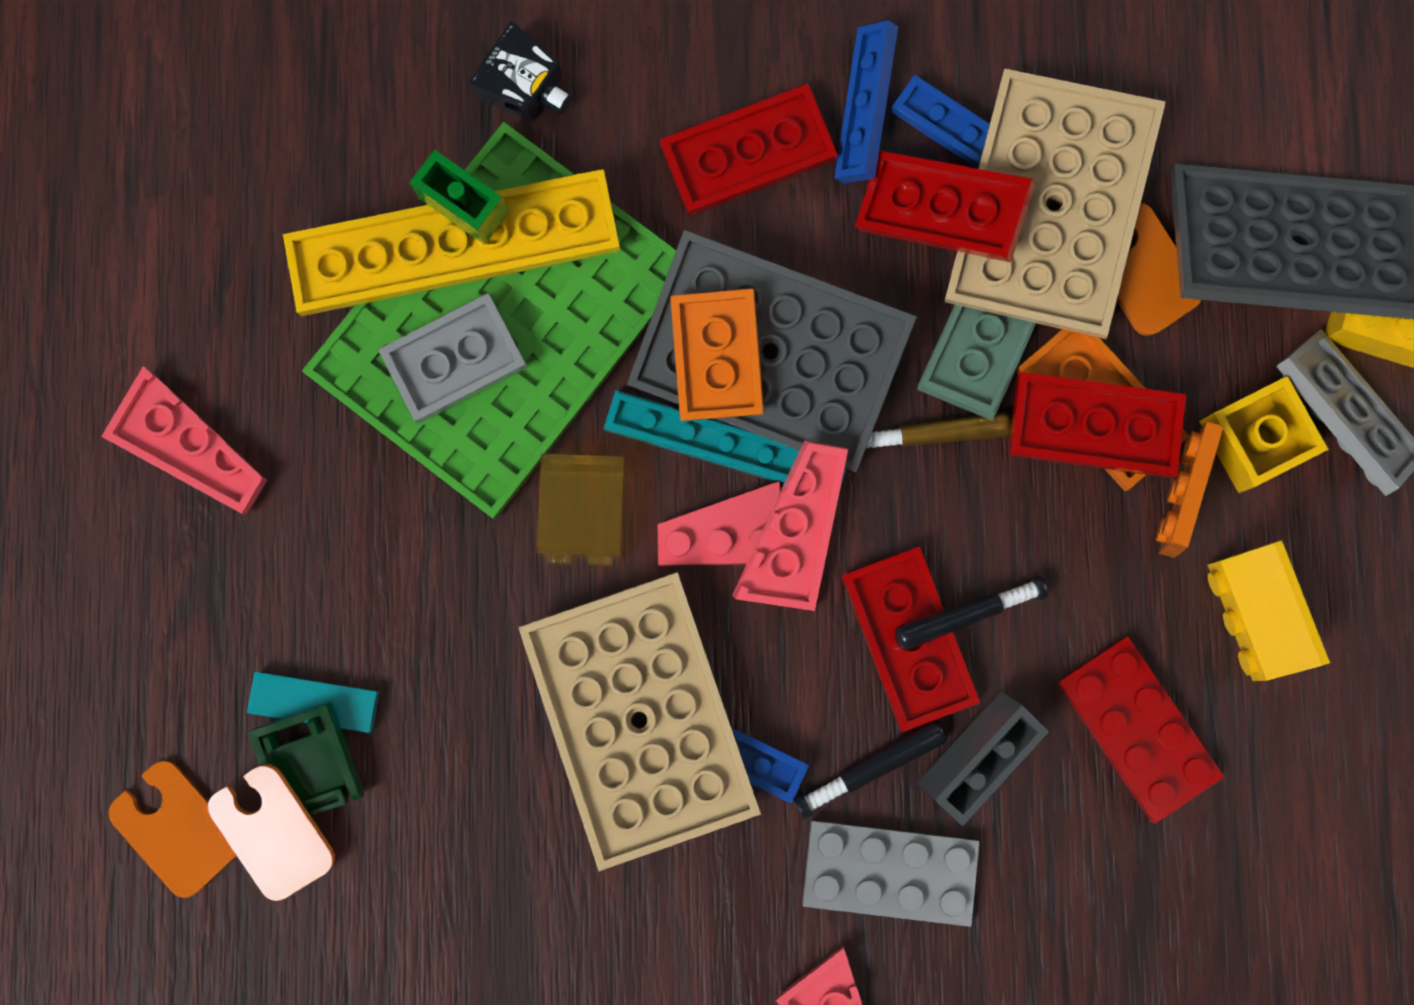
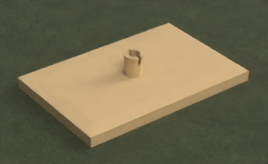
(1089, 161)
(629, 782)

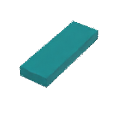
(285, 696)

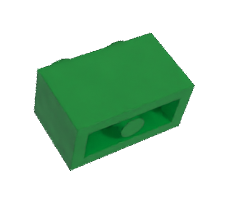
(459, 197)

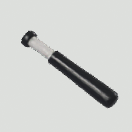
(960, 616)
(882, 762)

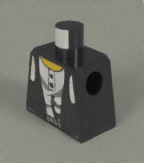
(520, 76)

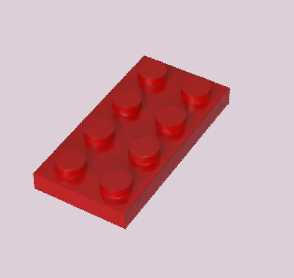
(748, 149)
(946, 206)
(1097, 425)
(918, 681)
(1140, 730)

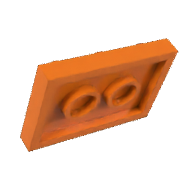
(717, 354)
(1188, 489)

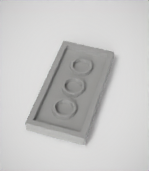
(1351, 411)
(890, 873)

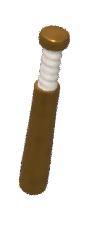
(944, 431)

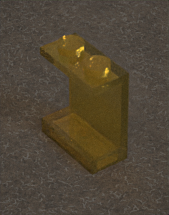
(580, 508)

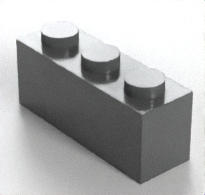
(982, 757)

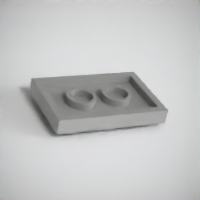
(452, 358)

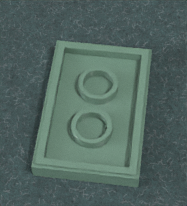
(976, 359)

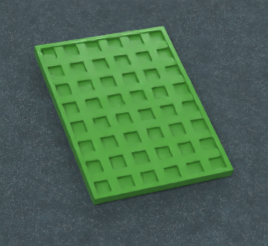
(564, 318)

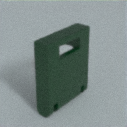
(312, 765)

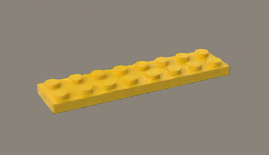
(426, 251)

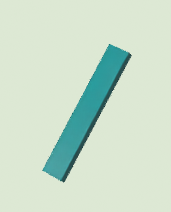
(700, 439)

